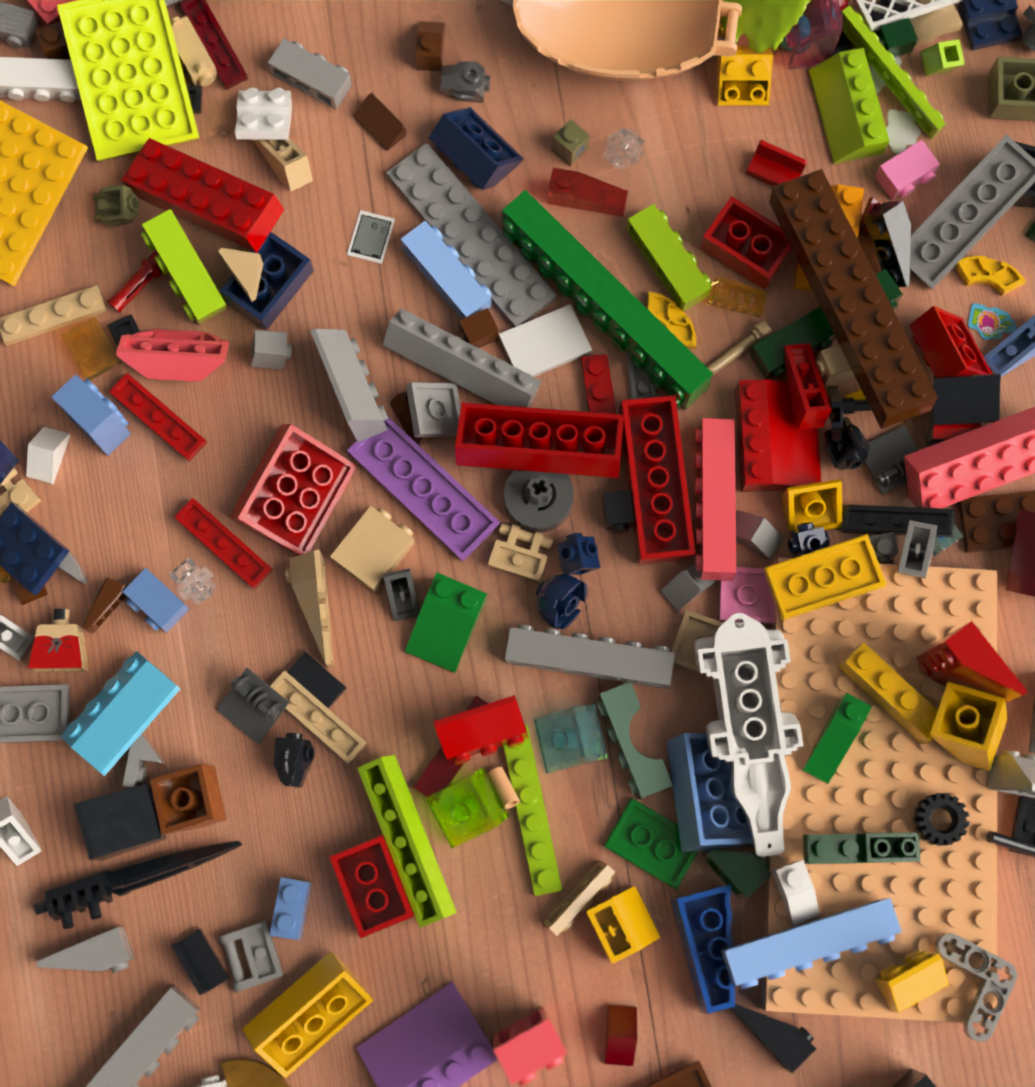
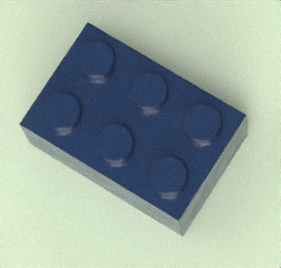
(281, 278)

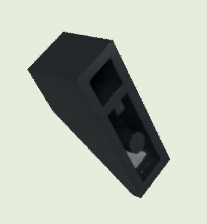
(784, 1041)

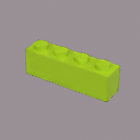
(668, 257)

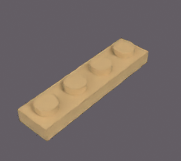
(52, 315)
(319, 718)

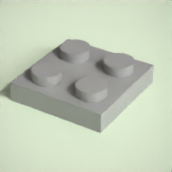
(434, 409)

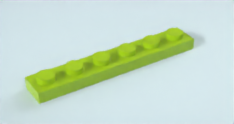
(892, 75)
(533, 818)

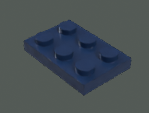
(28, 549)

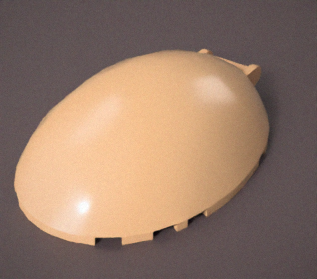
(628, 36)

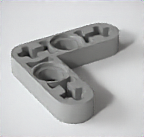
(989, 983)

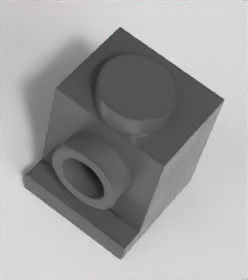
(884, 547)

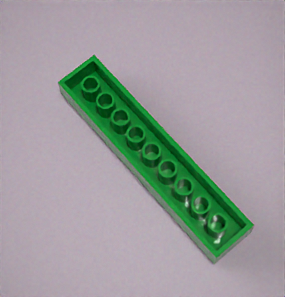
(605, 300)

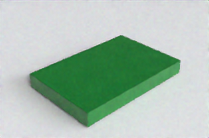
(650, 843)

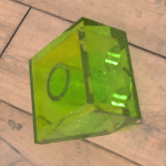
(467, 808)

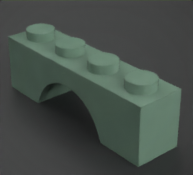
(646, 774)

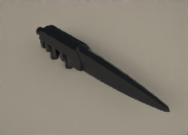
(99, 887)

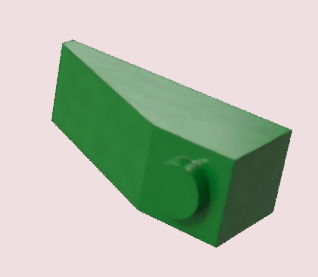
(836, 737)

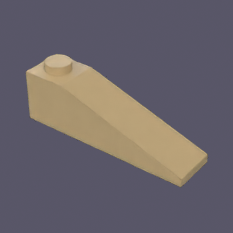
(309, 583)

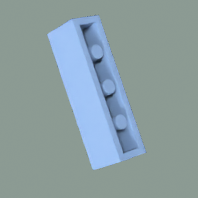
(445, 271)

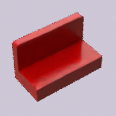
(774, 164)

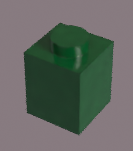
(898, 37)

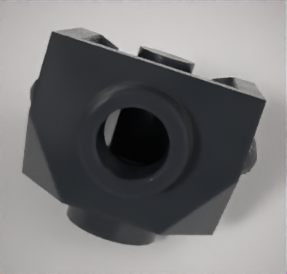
(846, 446)
(293, 759)

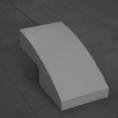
(73, 568)

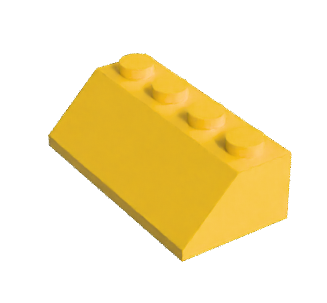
(307, 1015)

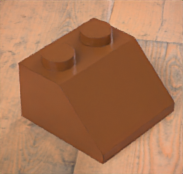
(188, 799)

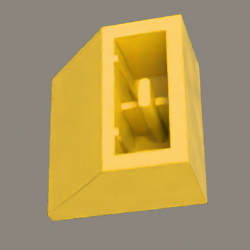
(744, 77)
(622, 924)
(912, 980)

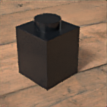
(618, 511)

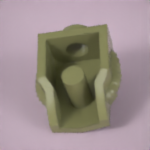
(116, 205)

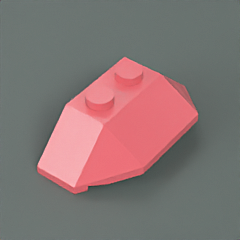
(173, 353)

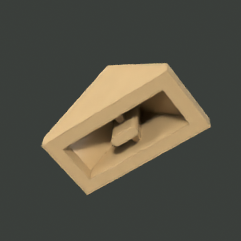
(245, 268)

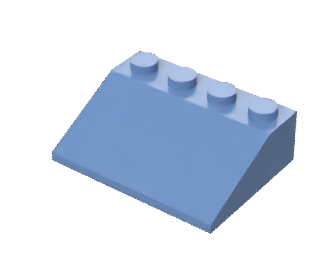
(704, 797)

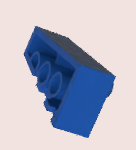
(705, 931)

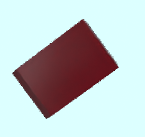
(621, 1035)

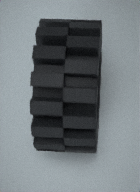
(958, 819)

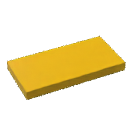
(824, 577)

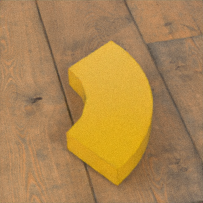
(989, 272)
(672, 318)

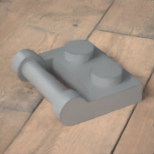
(260, 955)

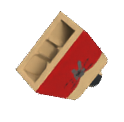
(59, 646)

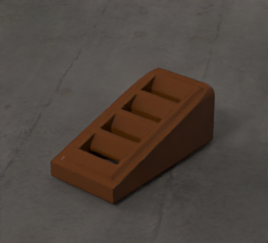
(105, 603)

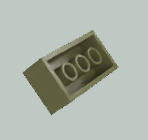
(1012, 89)

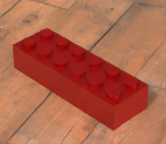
(203, 195)
(539, 440)
(657, 480)

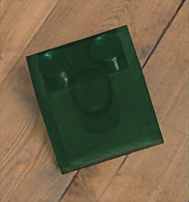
(740, 869)

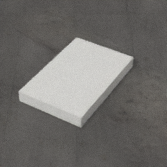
(546, 342)

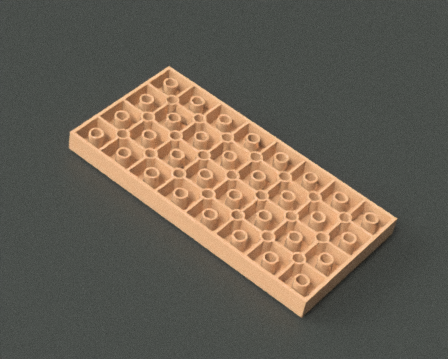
(878, 792)

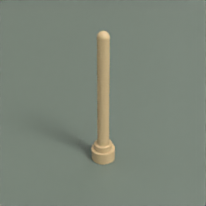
(760, 331)

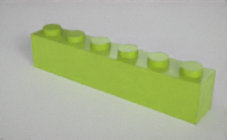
(407, 840)

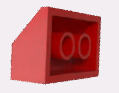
(947, 344)
(481, 730)

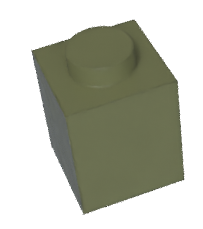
(570, 142)

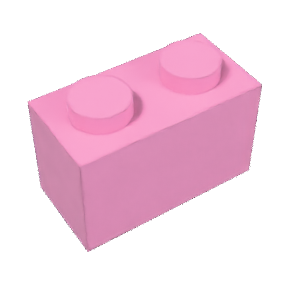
(907, 170)

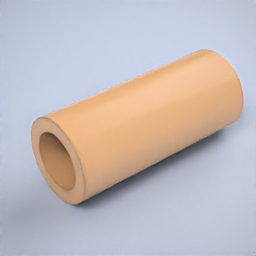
(503, 787)

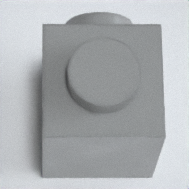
(270, 350)

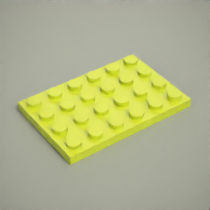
(128, 74)

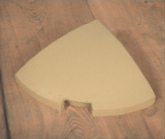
(935, 23)

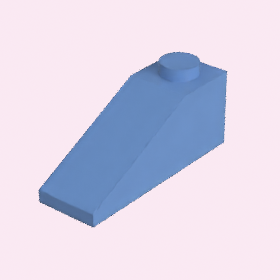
(1013, 350)

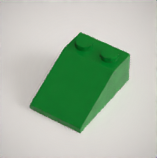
(446, 622)

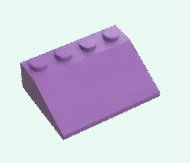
(429, 1045)

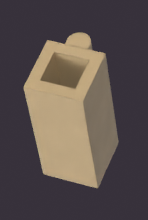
(193, 53)

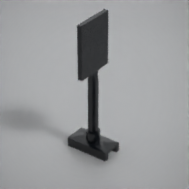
(959, 400)

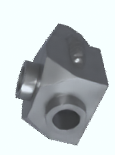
(465, 81)

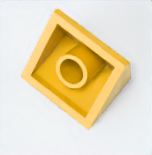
(814, 503)

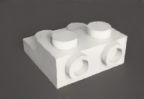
(263, 114)

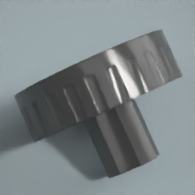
(527, 514)

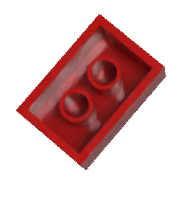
(746, 242)
(371, 886)

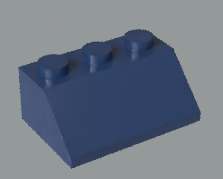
(474, 147)

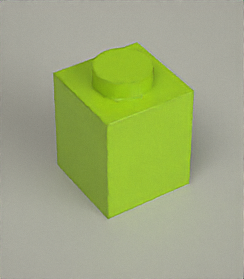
(942, 57)

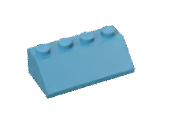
(120, 713)

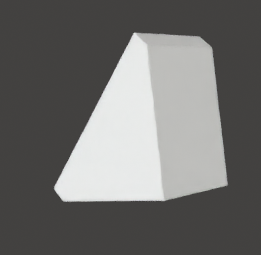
(46, 454)

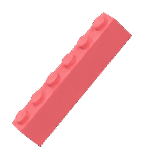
(717, 499)

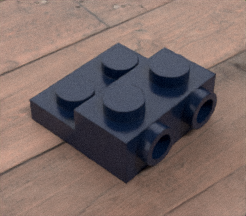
(990, 22)

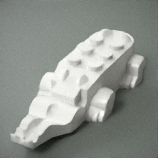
(750, 722)

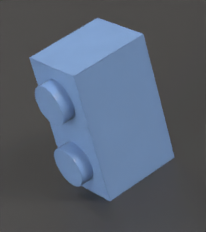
(156, 600)
(290, 908)

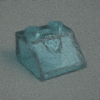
(570, 738)

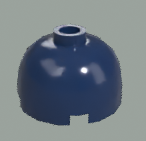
(559, 599)

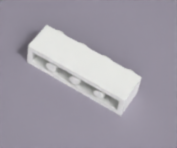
(38, 79)

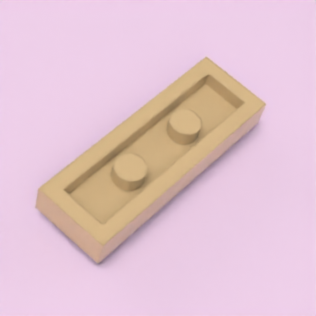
(579, 898)

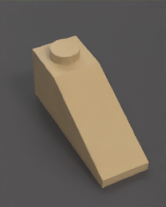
(286, 161)

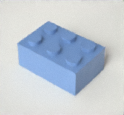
(93, 413)

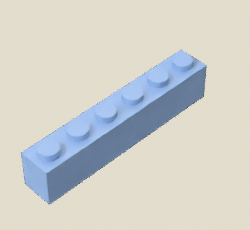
(811, 942)

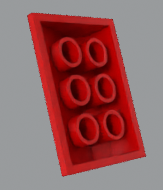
(769, 444)
(293, 490)
(970, 661)

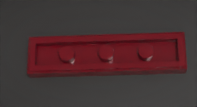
(215, 42)
(440, 771)

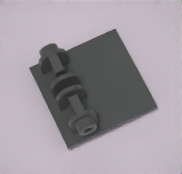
(886, 458)
(252, 705)

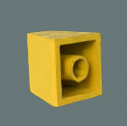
(970, 724)

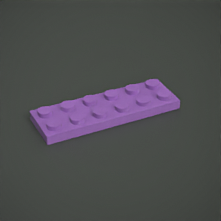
(425, 489)

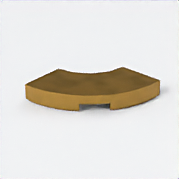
(251, 1074)

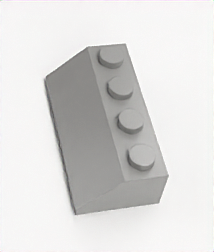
(349, 382)

